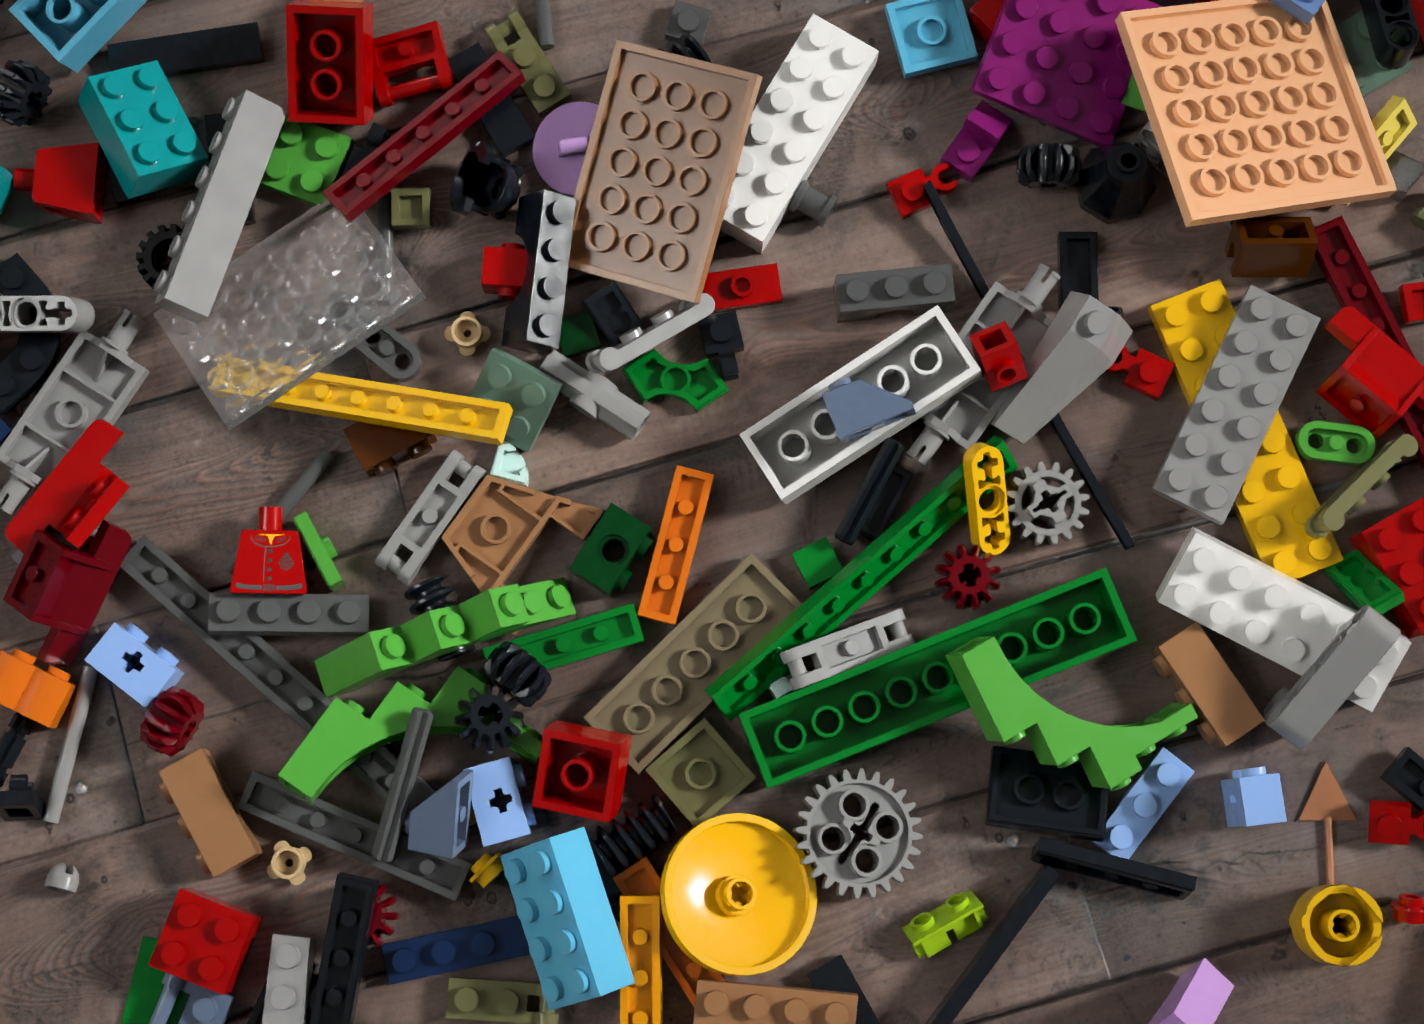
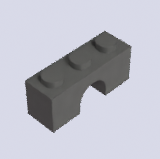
(870, 293)

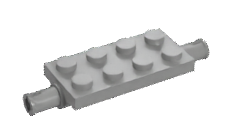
(87, 385)
(972, 409)

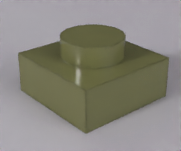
(411, 208)

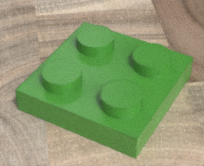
(306, 161)

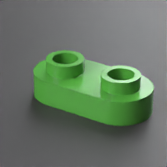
(1333, 442)

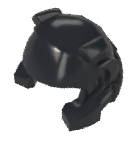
(485, 183)

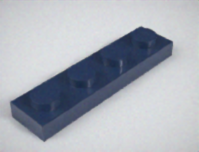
(455, 949)

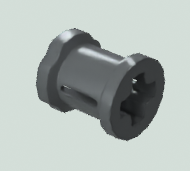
(813, 203)

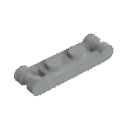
(638, 342)
(430, 517)
(847, 648)

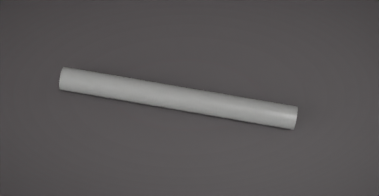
(70, 745)

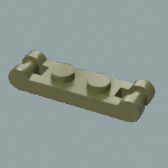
(1349, 495)

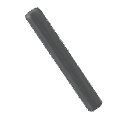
(402, 784)

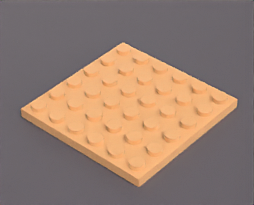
(1253, 109)

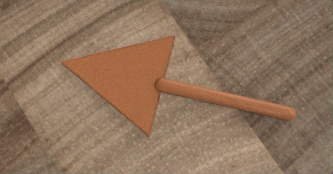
(1327, 805)

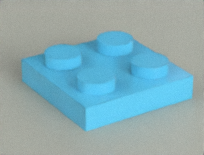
(930, 35)

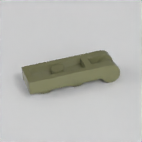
(542, 84)
(496, 1001)

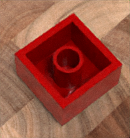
(581, 771)
(205, 941)

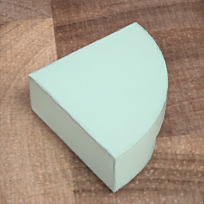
(510, 465)
(781, 687)

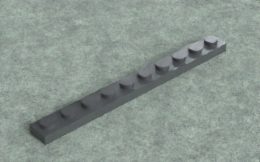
(254, 660)

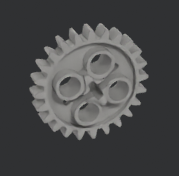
(887, 854)

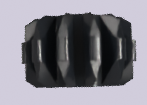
(22, 92)
(1049, 166)
(517, 672)
(482, 706)

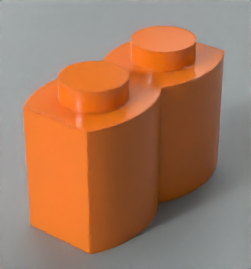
(33, 690)

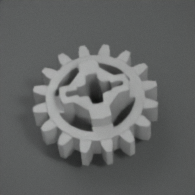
(1038, 491)

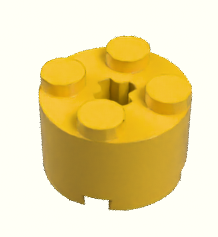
(1359, 924)

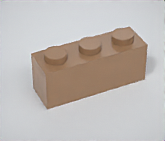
(1208, 684)
(209, 813)

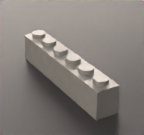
(220, 206)

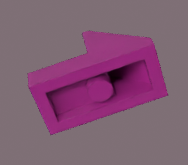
(976, 140)

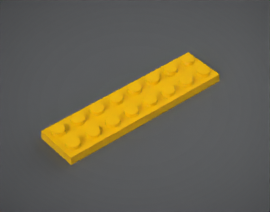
(1276, 491)

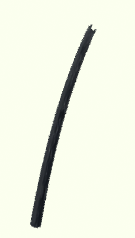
(1057, 423)

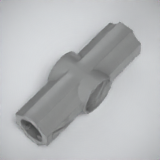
(596, 396)

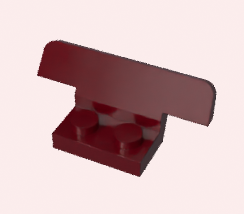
(66, 587)

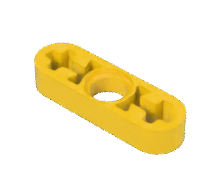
(975, 485)

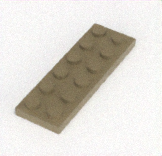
(669, 683)

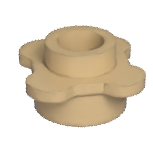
(467, 322)
(278, 866)

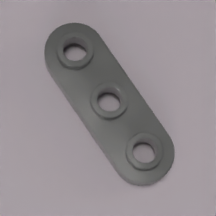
(389, 350)

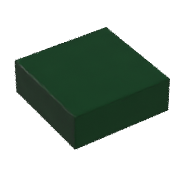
(578, 335)

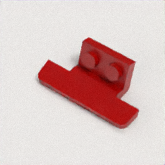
(1375, 379)
(74, 493)

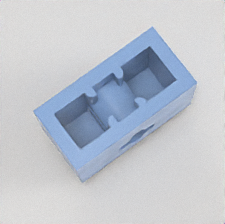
(113, 659)
(1253, 798)
(493, 824)

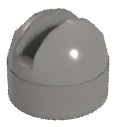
(62, 881)

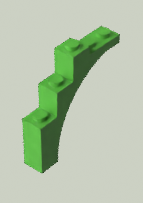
(442, 632)
(1012, 710)
(347, 735)

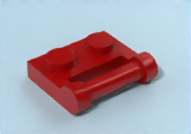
(408, 52)

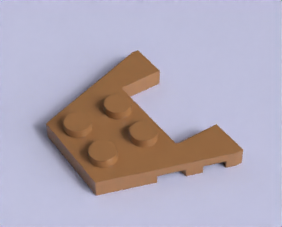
(502, 525)

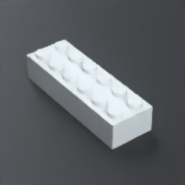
(794, 127)
(918, 362)
(1265, 610)

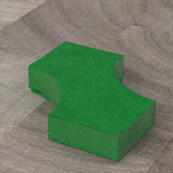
(693, 383)

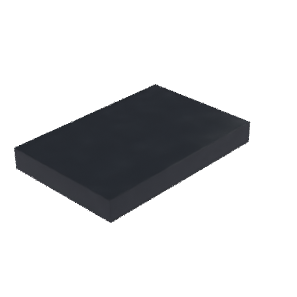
(1043, 797)

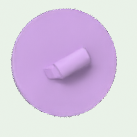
(562, 145)

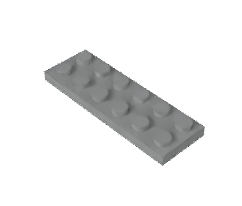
(1235, 405)

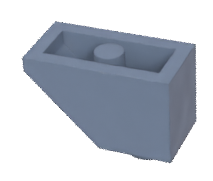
(863, 408)
(443, 819)

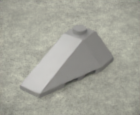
(1067, 360)

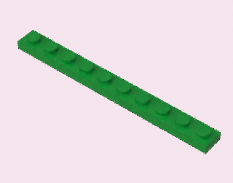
(849, 588)

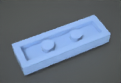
(1144, 803)

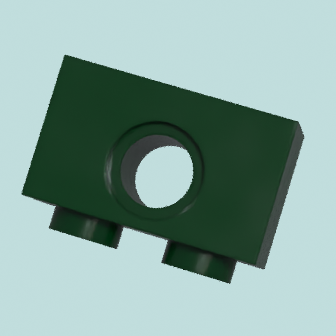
(613, 527)

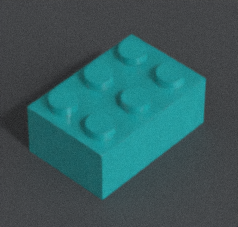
(142, 128)

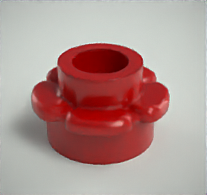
(1409, 909)

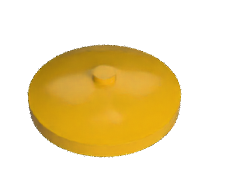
(738, 895)

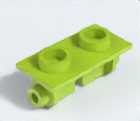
(928, 929)

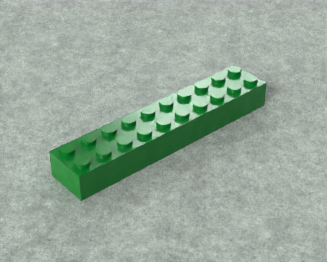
(918, 684)

